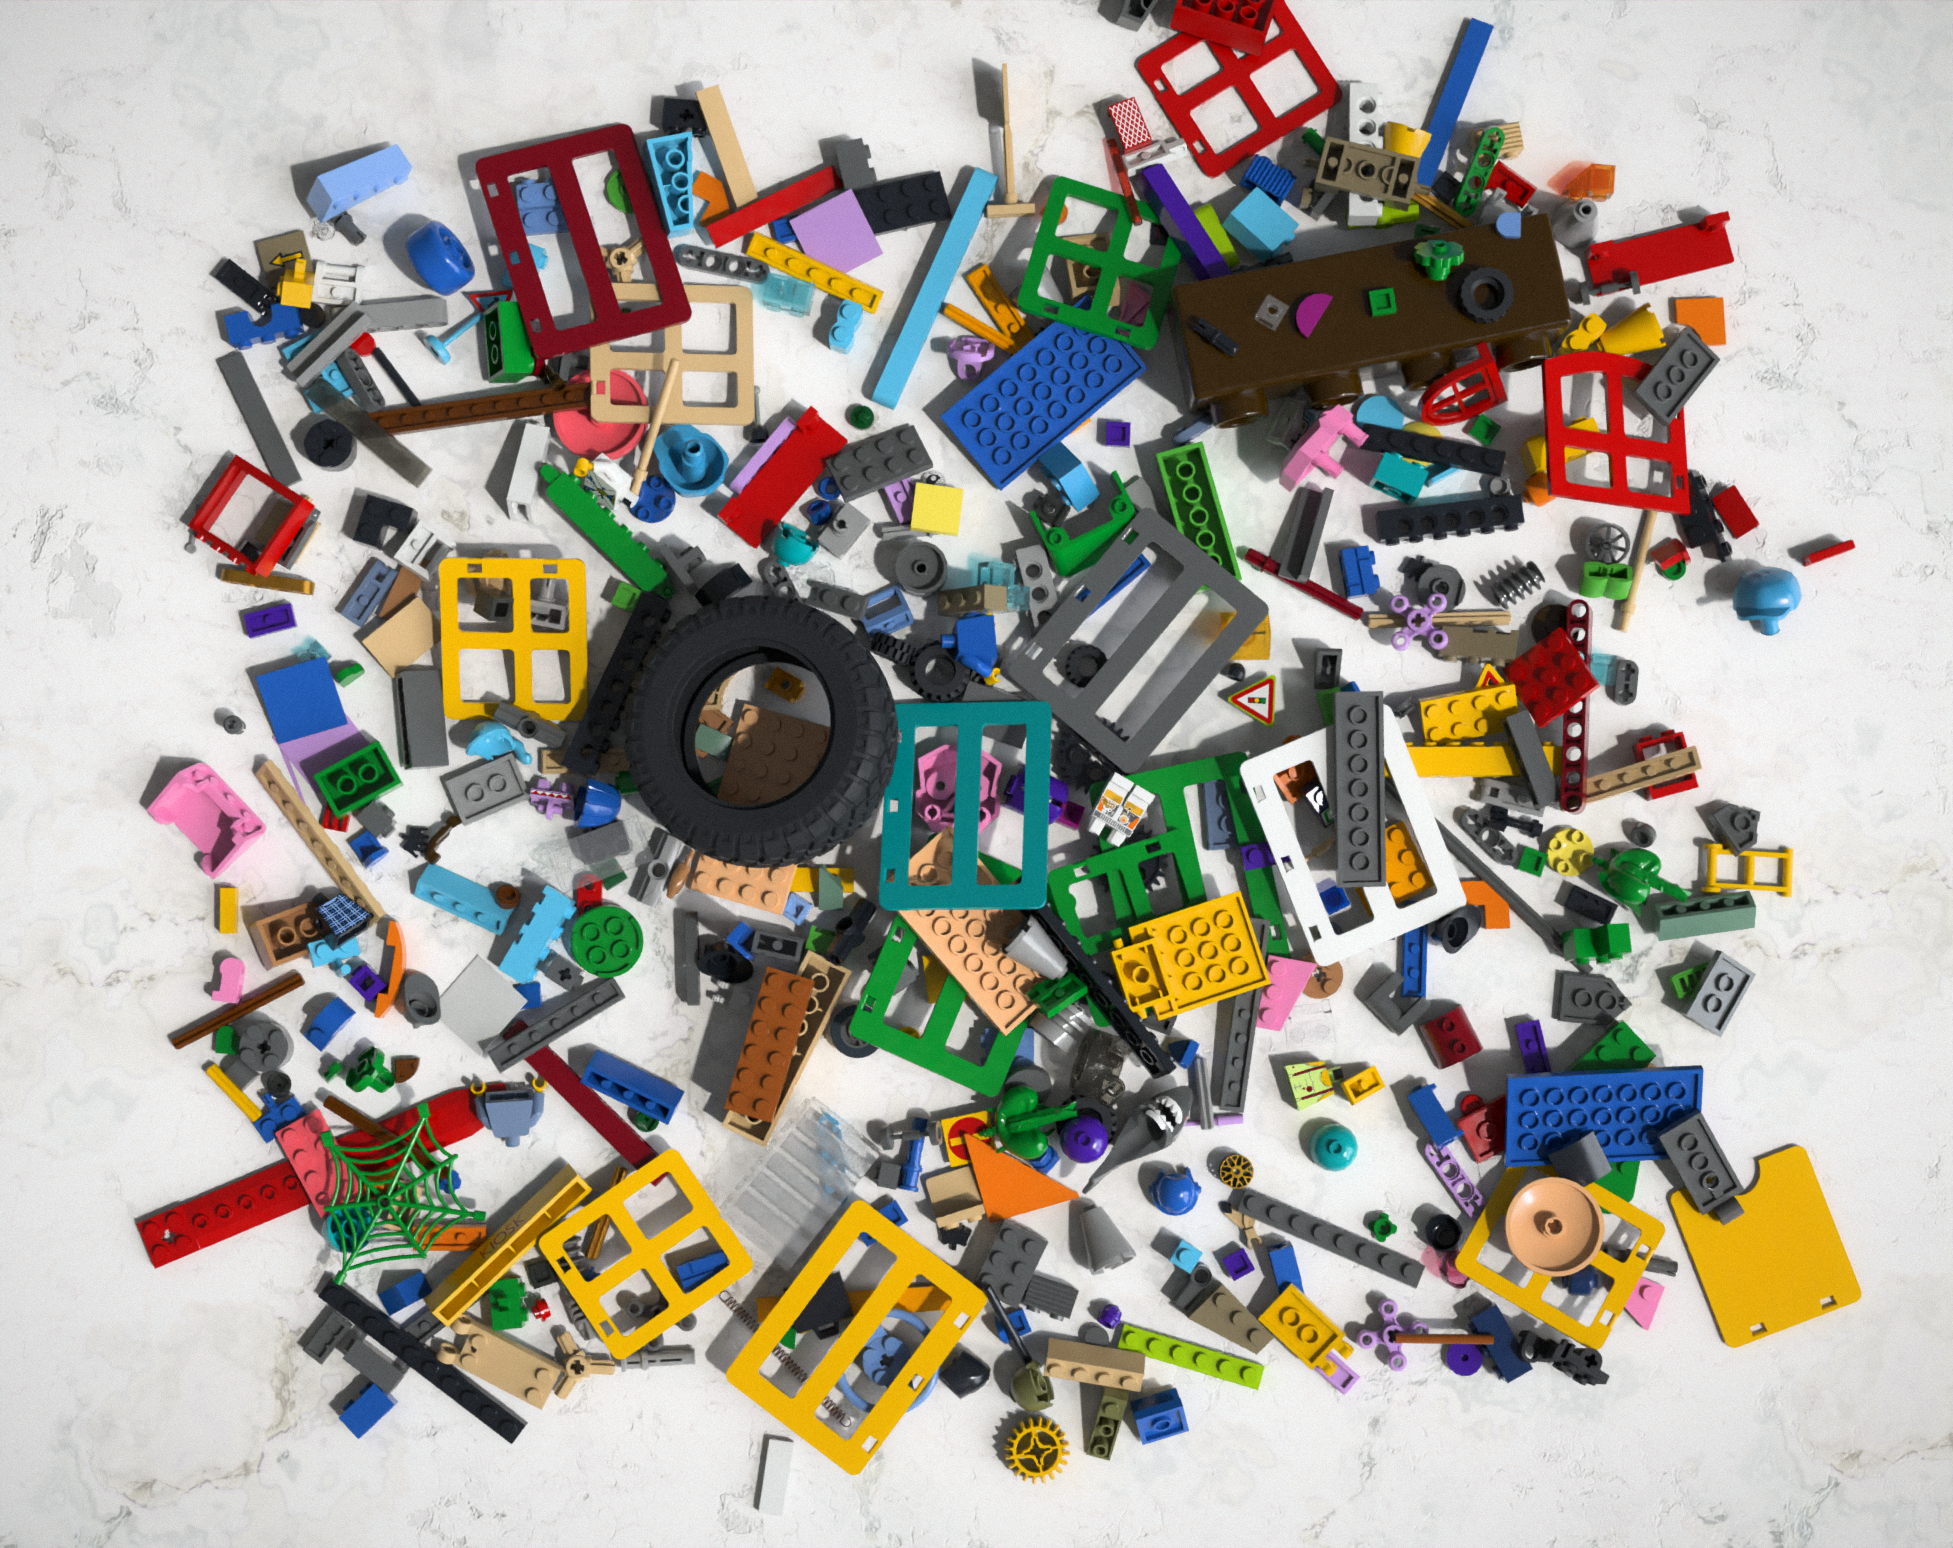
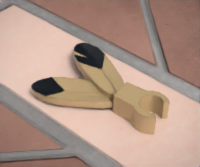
(1242, 1221)

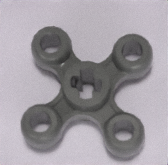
(650, 1311)

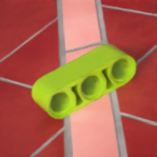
(1216, 232)

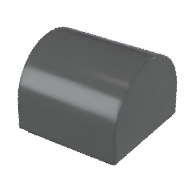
(241, 1074)

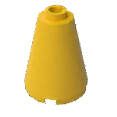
(1405, 140)
(1633, 333)

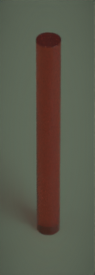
(1124, 182)

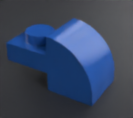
(329, 1023)

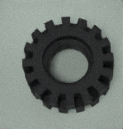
(892, 649)

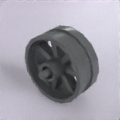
(1608, 543)

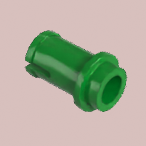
(1314, 140)

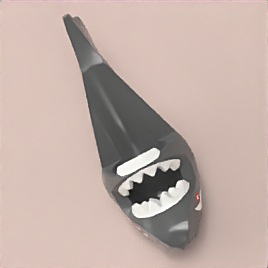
(1148, 1130)

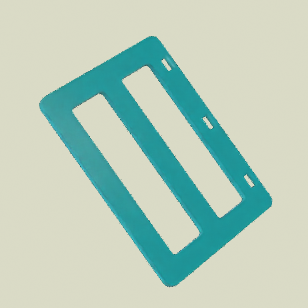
(896, 828)

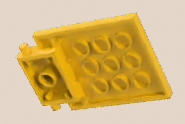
(1189, 958)

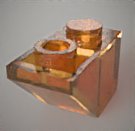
(1593, 182)

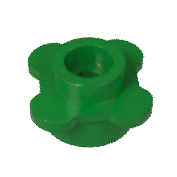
(1389, 1227)

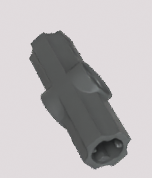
(515, 717)

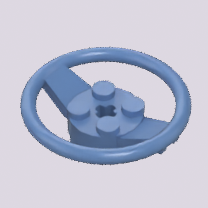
(880, 1344)

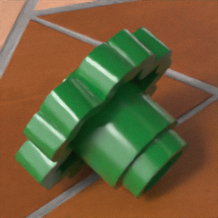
(1438, 257)

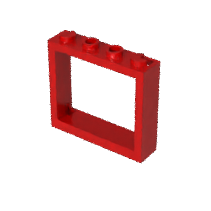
(219, 498)

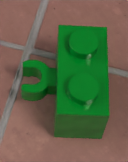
(507, 1304)

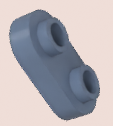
(1183, 435)

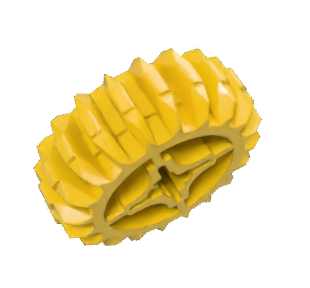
(1025, 1451)

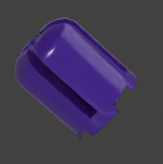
(1015, 797)

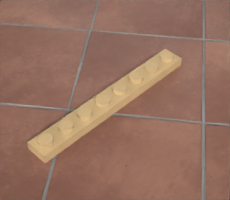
(318, 840)

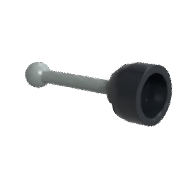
(758, 433)

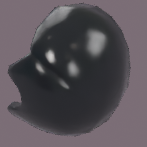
(1443, 1233)

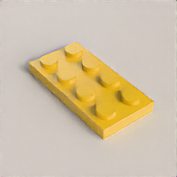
(1467, 713)

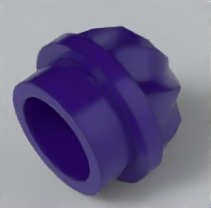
(1109, 1316)

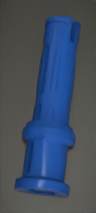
(912, 1166)

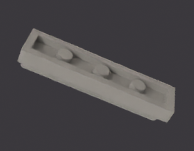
(330, 344)

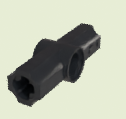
(850, 932)

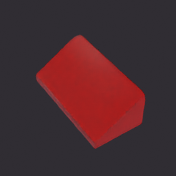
(1735, 512)

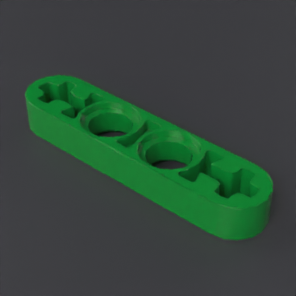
(1482, 172)

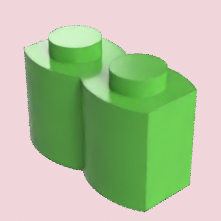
(1605, 580)

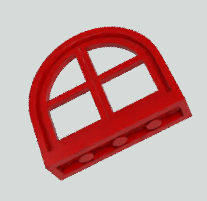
(1491, 381)

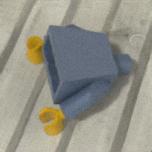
(510, 1112)

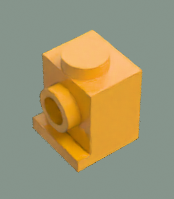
(793, 692)

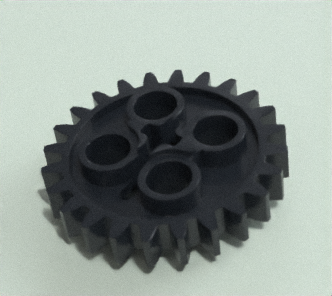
(1080, 771)
(1150, 866)

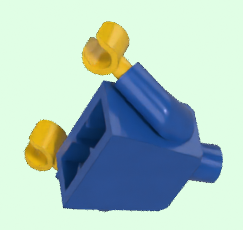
(974, 644)

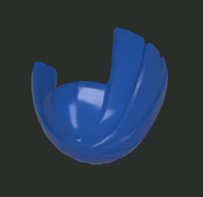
(596, 804)

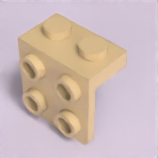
(955, 1197)

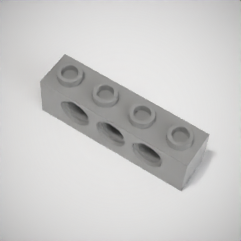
(1036, 557)

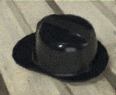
(1457, 929)
(724, 964)

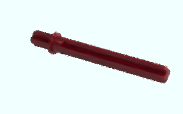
(1310, 588)

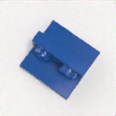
(1159, 1416)

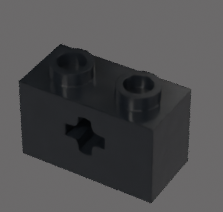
(675, 113)

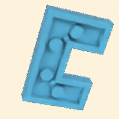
(332, 374)

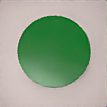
(607, 941)

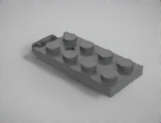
(1695, 1157)

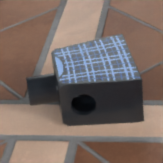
(339, 919)

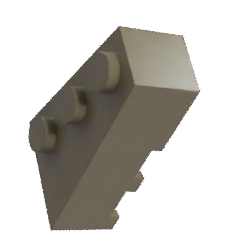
(1478, 646)
(1230, 1319)

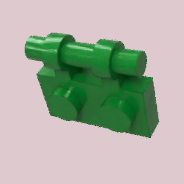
(1056, 994)

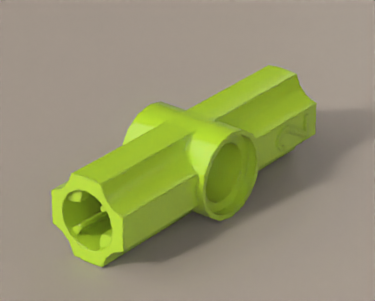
(1391, 217)

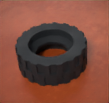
(1485, 276)

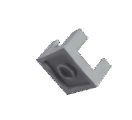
(1495, 207)

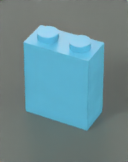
(1261, 225)

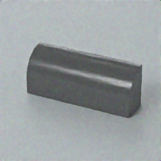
(422, 719)

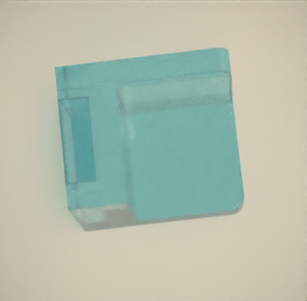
(1604, 668)

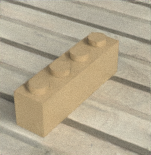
(1094, 1364)

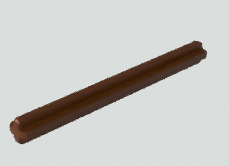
(238, 1011)
(378, 1132)

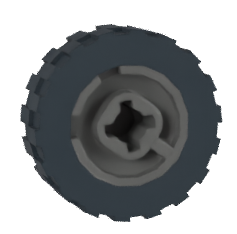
(844, 1040)

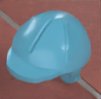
(495, 739)

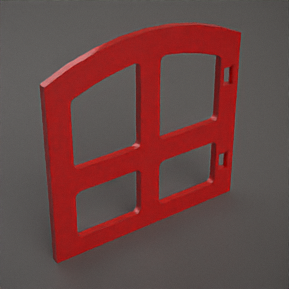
(1613, 443)

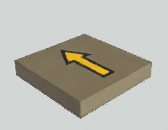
(281, 254)

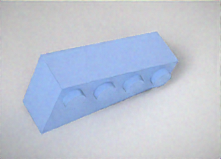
(357, 182)

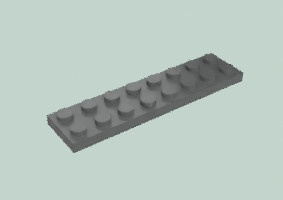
(1359, 789)

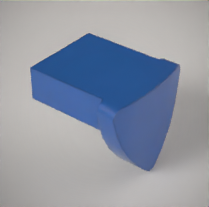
(369, 849)
(1183, 1052)
(1019, 1321)

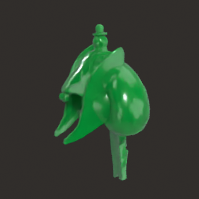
(1631, 876)
(1019, 1124)

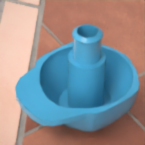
(690, 461)
(1767, 596)

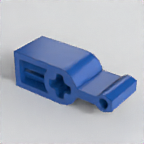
(1284, 1266)

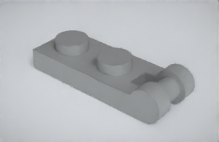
(1508, 797)

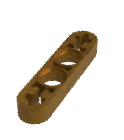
(271, 582)

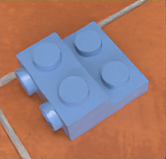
(540, 208)
(1024, 1053)

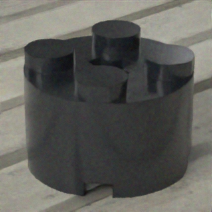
(317, 447)

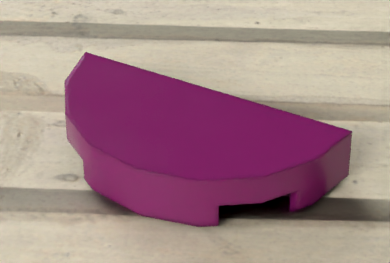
(1310, 312)

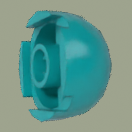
(792, 545)
(1333, 1147)
(331, 1233)

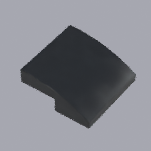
(1580, 1159)

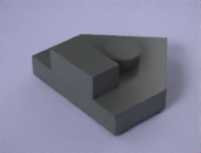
(1735, 827)

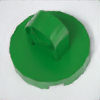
(368, 1072)

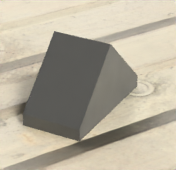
(1327, 668)

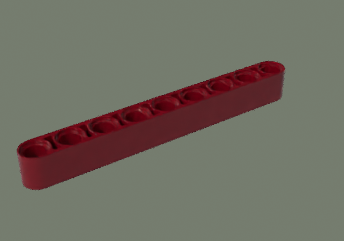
(1580, 718)
(589, 1104)

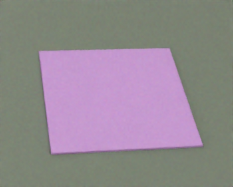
(837, 233)
(322, 750)

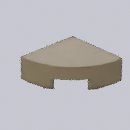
(1305, 199)

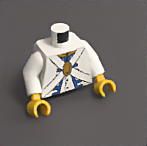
(606, 482)

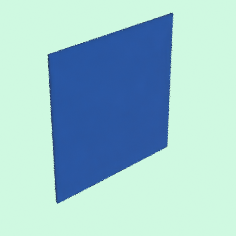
(301, 700)

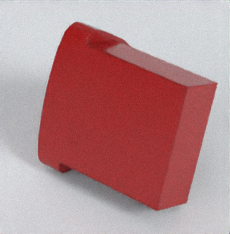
(1670, 554)

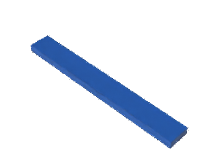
(1453, 98)

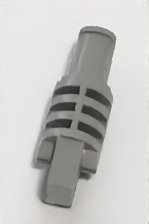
(580, 1320)

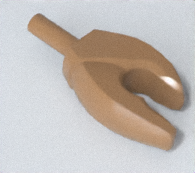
(680, 876)

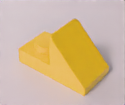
(1362, 1085)

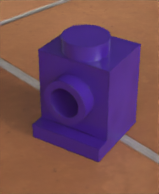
(358, 982)

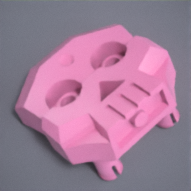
(1314, 445)
(936, 804)

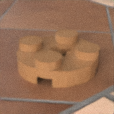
(1328, 984)

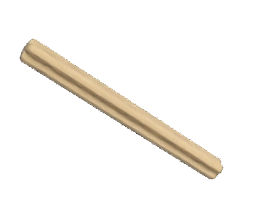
(1477, 618)

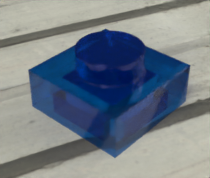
(1334, 899)

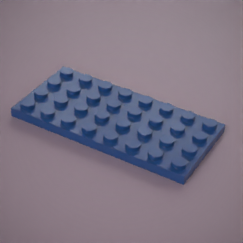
(1040, 397)
(1618, 1104)

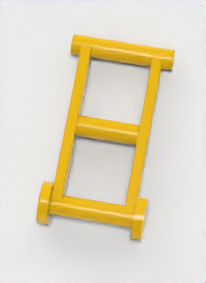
(1713, 887)

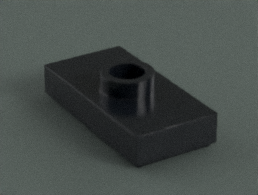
(1590, 905)

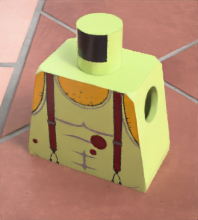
(1311, 1082)

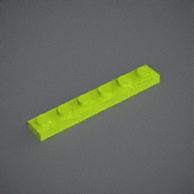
(1191, 1356)

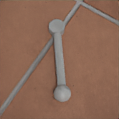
(191, 548)

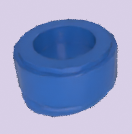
(819, 512)

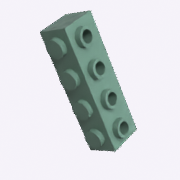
(1704, 915)

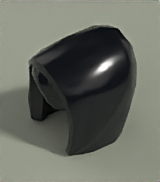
(965, 1374)

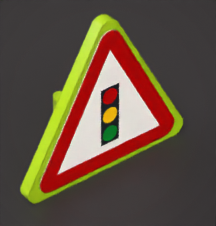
(1257, 700)

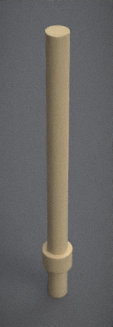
(640, 472)
(1628, 607)

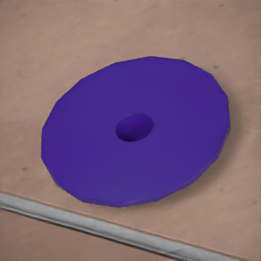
(1464, 1358)

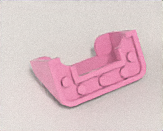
(209, 816)

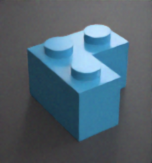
(1069, 476)

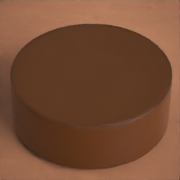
(507, 897)

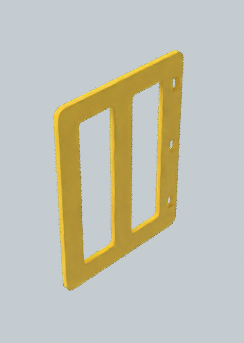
(799, 1411)

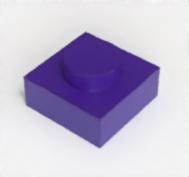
(1118, 434)
(1238, 1264)

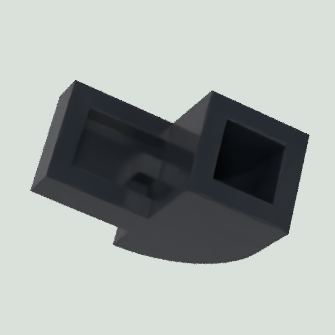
(723, 585)

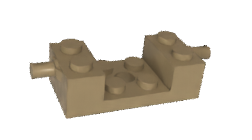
(1341, 170)

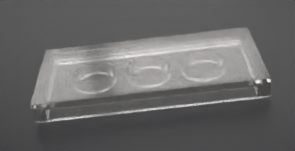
(600, 854)

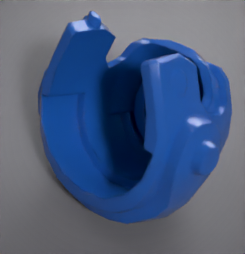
(1175, 1192)

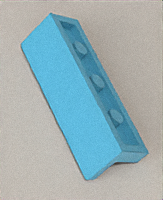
(462, 898)

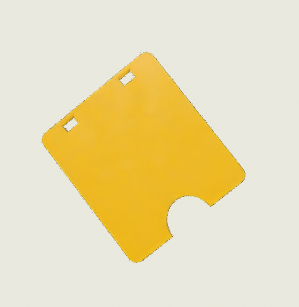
(1772, 1258)

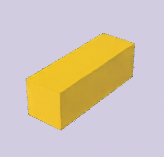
(228, 910)

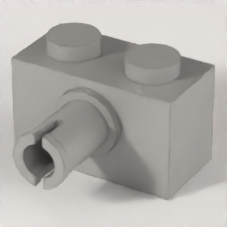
(843, 530)
(546, 609)

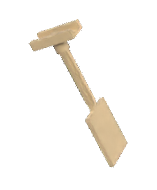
(1010, 204)

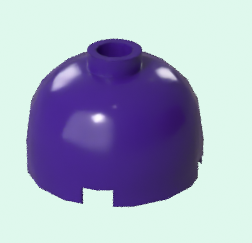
(1083, 1139)

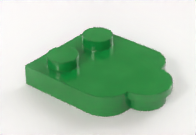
(1620, 1180)

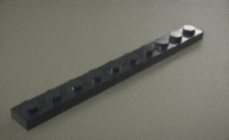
(423, 1360)

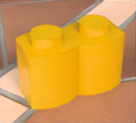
(1584, 335)

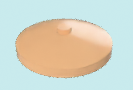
(1554, 1227)

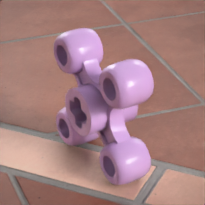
(1411, 615)
(1382, 1337)

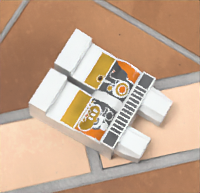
(1117, 817)

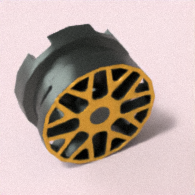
(1236, 1171)

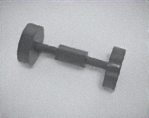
(1610, 287)
(887, 1136)

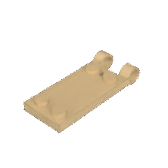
(501, 1362)

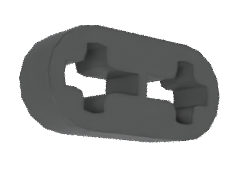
(1632, 683)

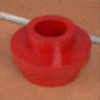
(540, 1309)

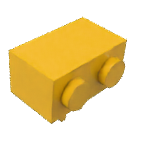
(296, 286)

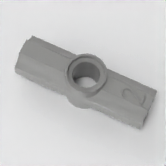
(652, 885)

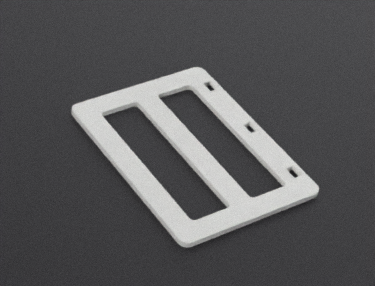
(1387, 918)

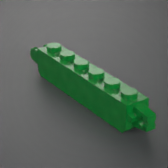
(606, 533)

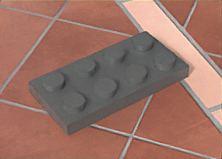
(1675, 376)
(879, 464)

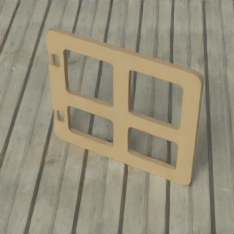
(742, 363)

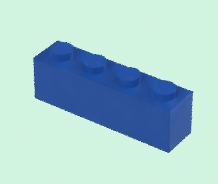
(632, 1086)

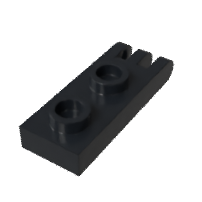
(245, 286)

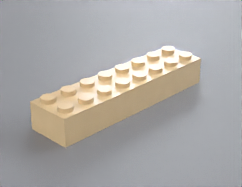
(825, 996)

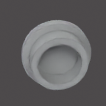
(1498, 486)

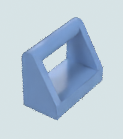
(891, 620)

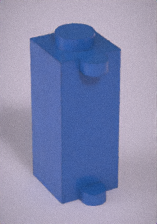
(1432, 1116)

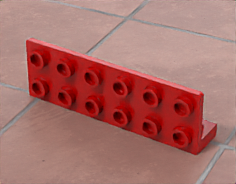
(1662, 254)
(783, 479)

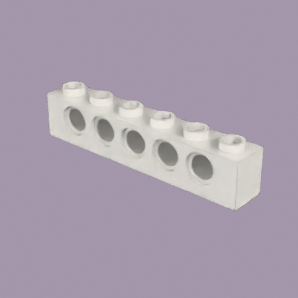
(1364, 96)

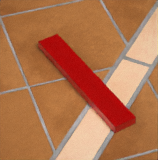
(774, 206)

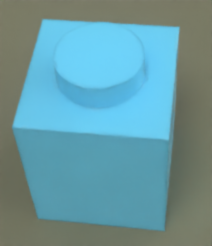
(1185, 1256)

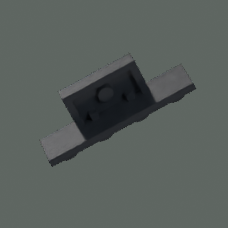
(1701, 524)

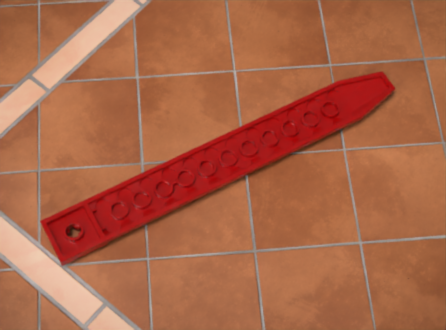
(280, 1189)

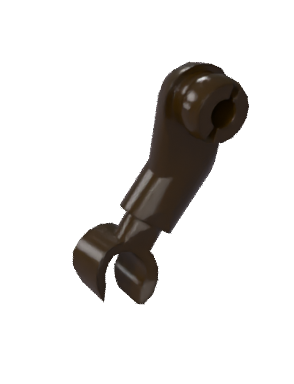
(551, 377)
(430, 851)

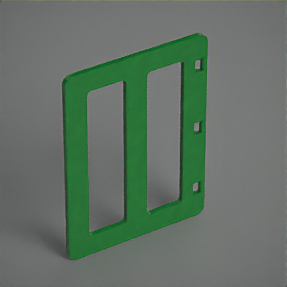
(1170, 785)
(930, 1049)

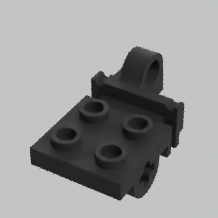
(1580, 1362)

